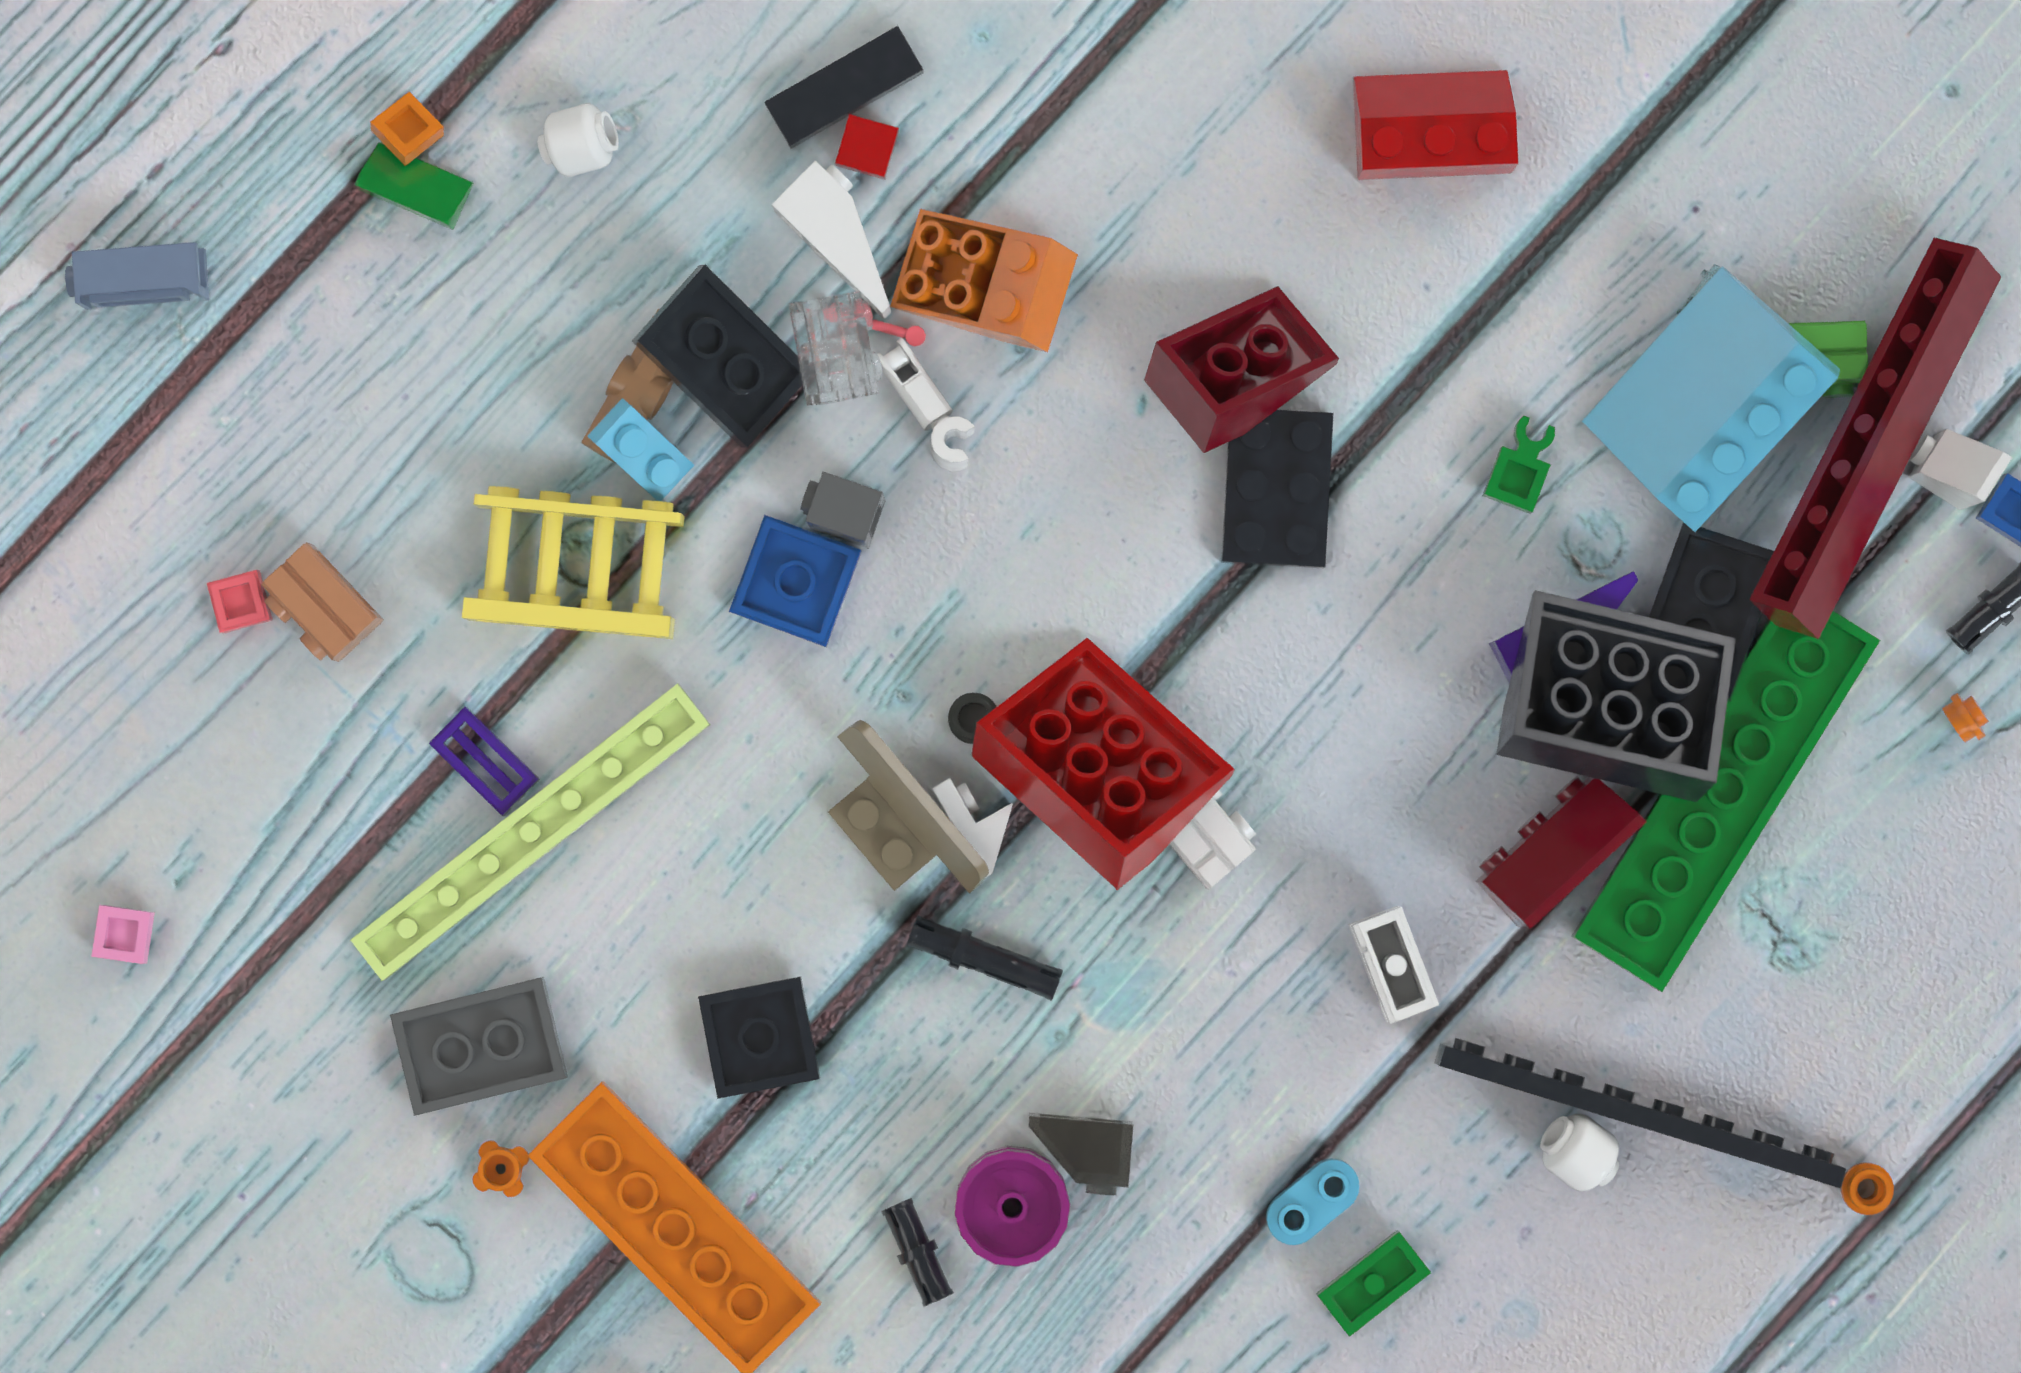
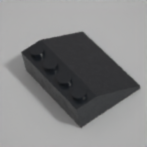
(1617, 697)

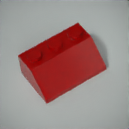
(1434, 125)

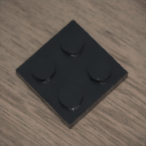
(759, 1037)

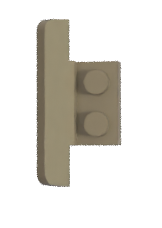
(898, 820)

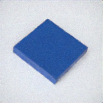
(795, 581)

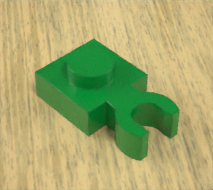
(1518, 473)

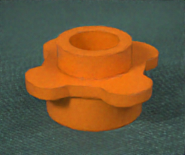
(489, 1178)

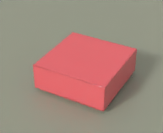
(239, 601)

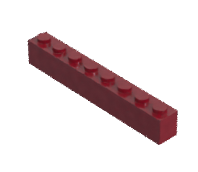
(1876, 437)

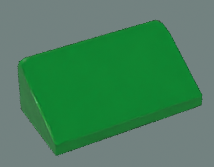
(414, 187)

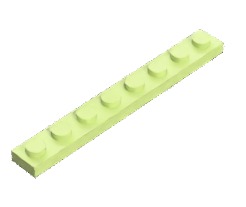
(530, 832)

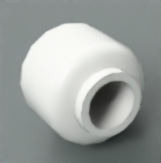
(578, 140)
(1580, 1152)

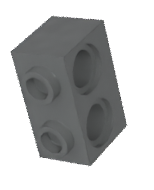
(843, 509)

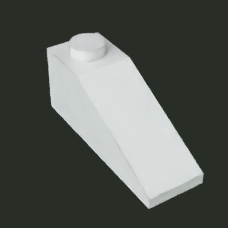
(828, 222)

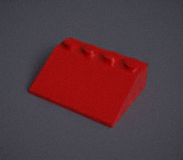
(1099, 761)

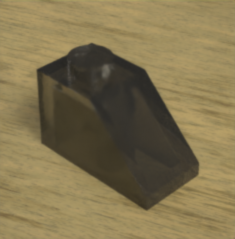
(1088, 1148)

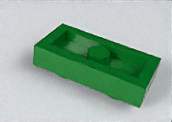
(1373, 1283)

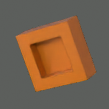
(407, 128)

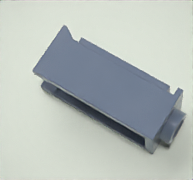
(137, 275)

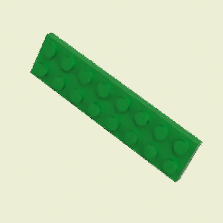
(1694, 849)

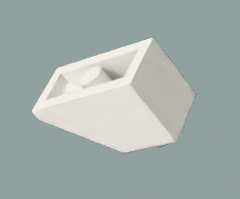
(1957, 468)

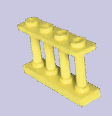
(544, 605)

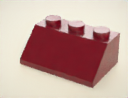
(1558, 850)

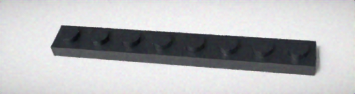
(1661, 1118)

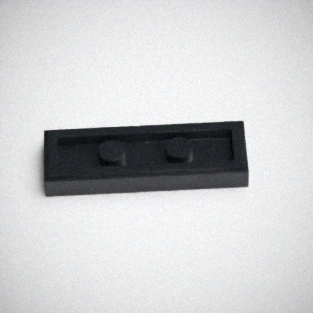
(844, 87)

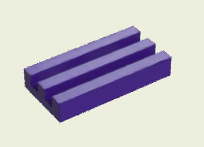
(515, 791)

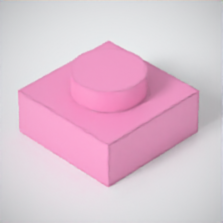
(123, 934)

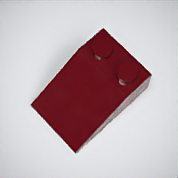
(1237, 367)

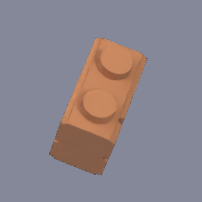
(320, 603)

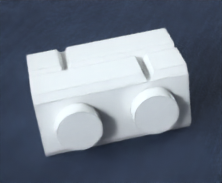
(1214, 842)
(1393, 964)

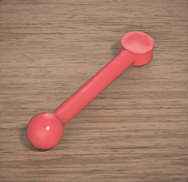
(914, 335)

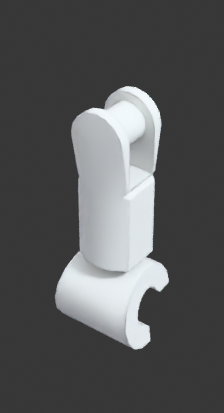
(927, 406)

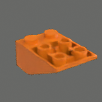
(985, 279)

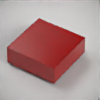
(867, 146)

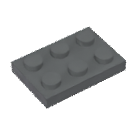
(478, 1046)

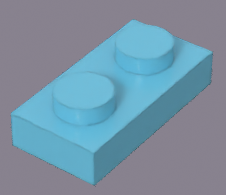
(640, 450)

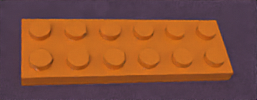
(674, 1229)

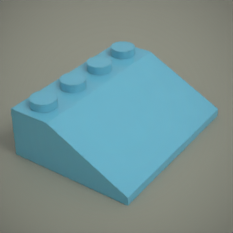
(1710, 398)

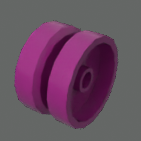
(1008, 1174)

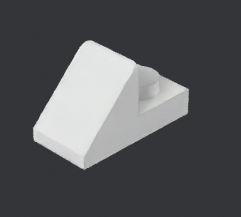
(984, 835)

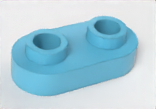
(1310, 1199)

